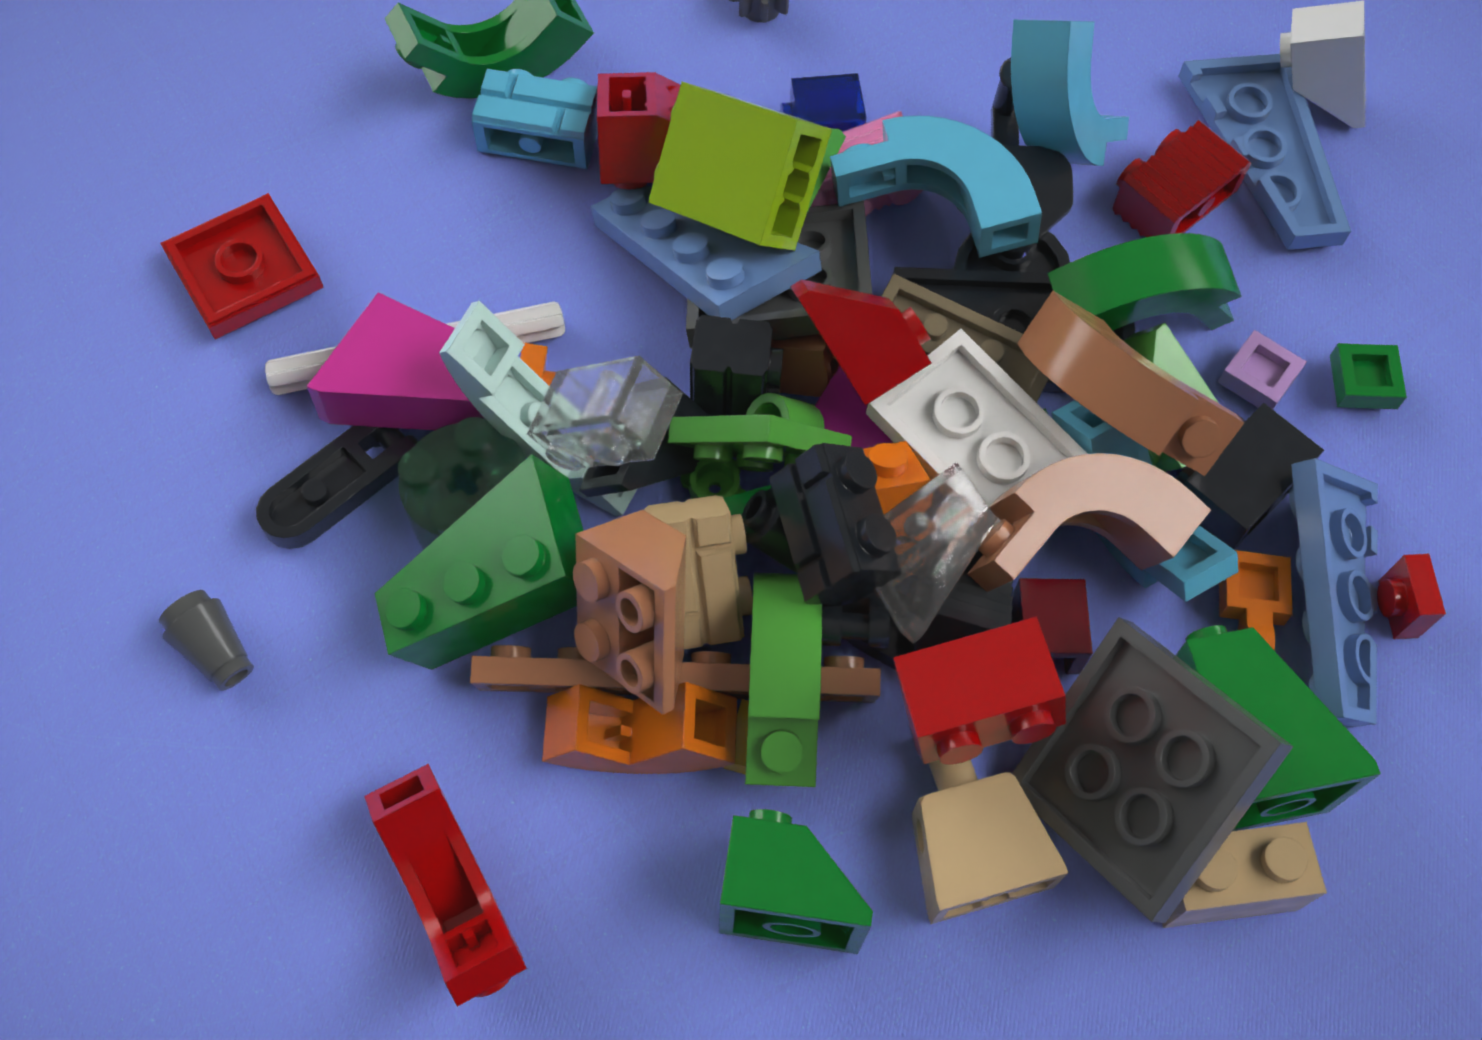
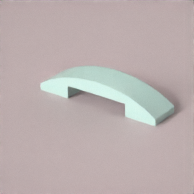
(506, 390)

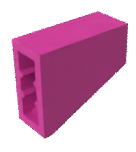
(390, 373)

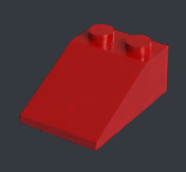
(981, 692)

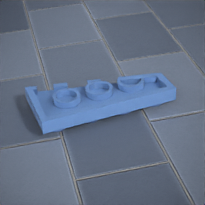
(701, 262)
(1337, 592)

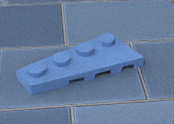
(1270, 124)

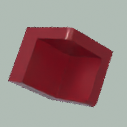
(1062, 615)

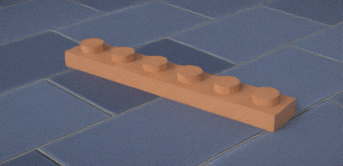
(514, 670)

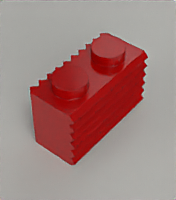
(1180, 182)

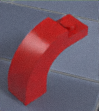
(445, 885)

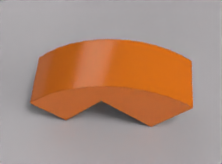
(631, 737)

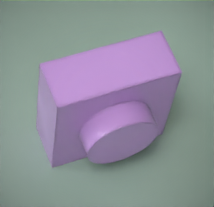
(1261, 371)

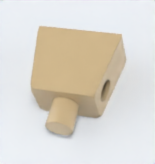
(980, 843)

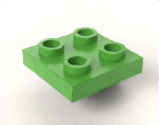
(769, 433)

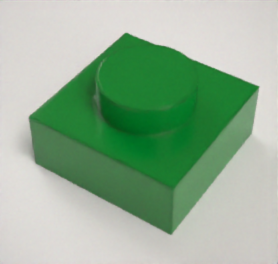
(1367, 376)

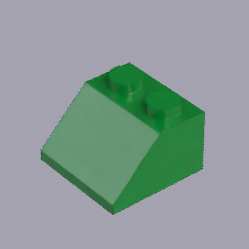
(788, 887)

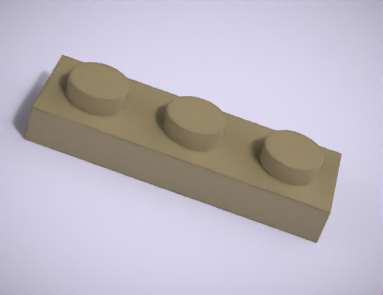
(945, 317)

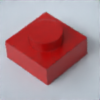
(1410, 596)

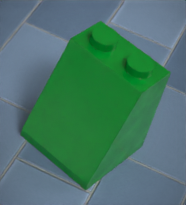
(1326, 758)

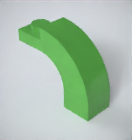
(783, 684)

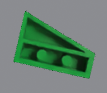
(488, 572)

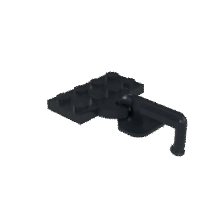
(1006, 283)

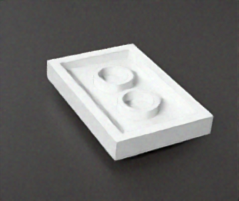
(971, 415)

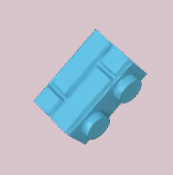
(536, 118)

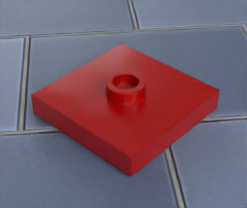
(242, 265)

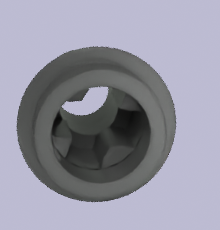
(206, 638)

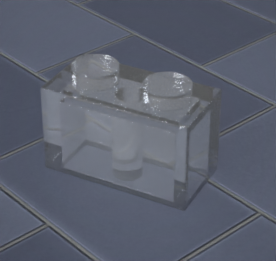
(605, 414)

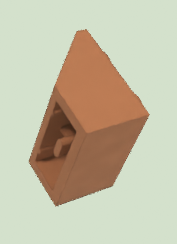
(633, 604)

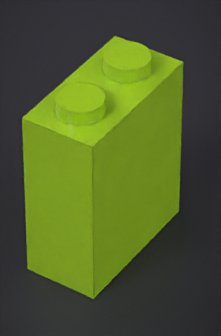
(739, 166)

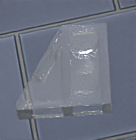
(936, 540)

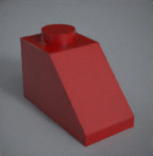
(866, 336)

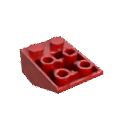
(632, 125)

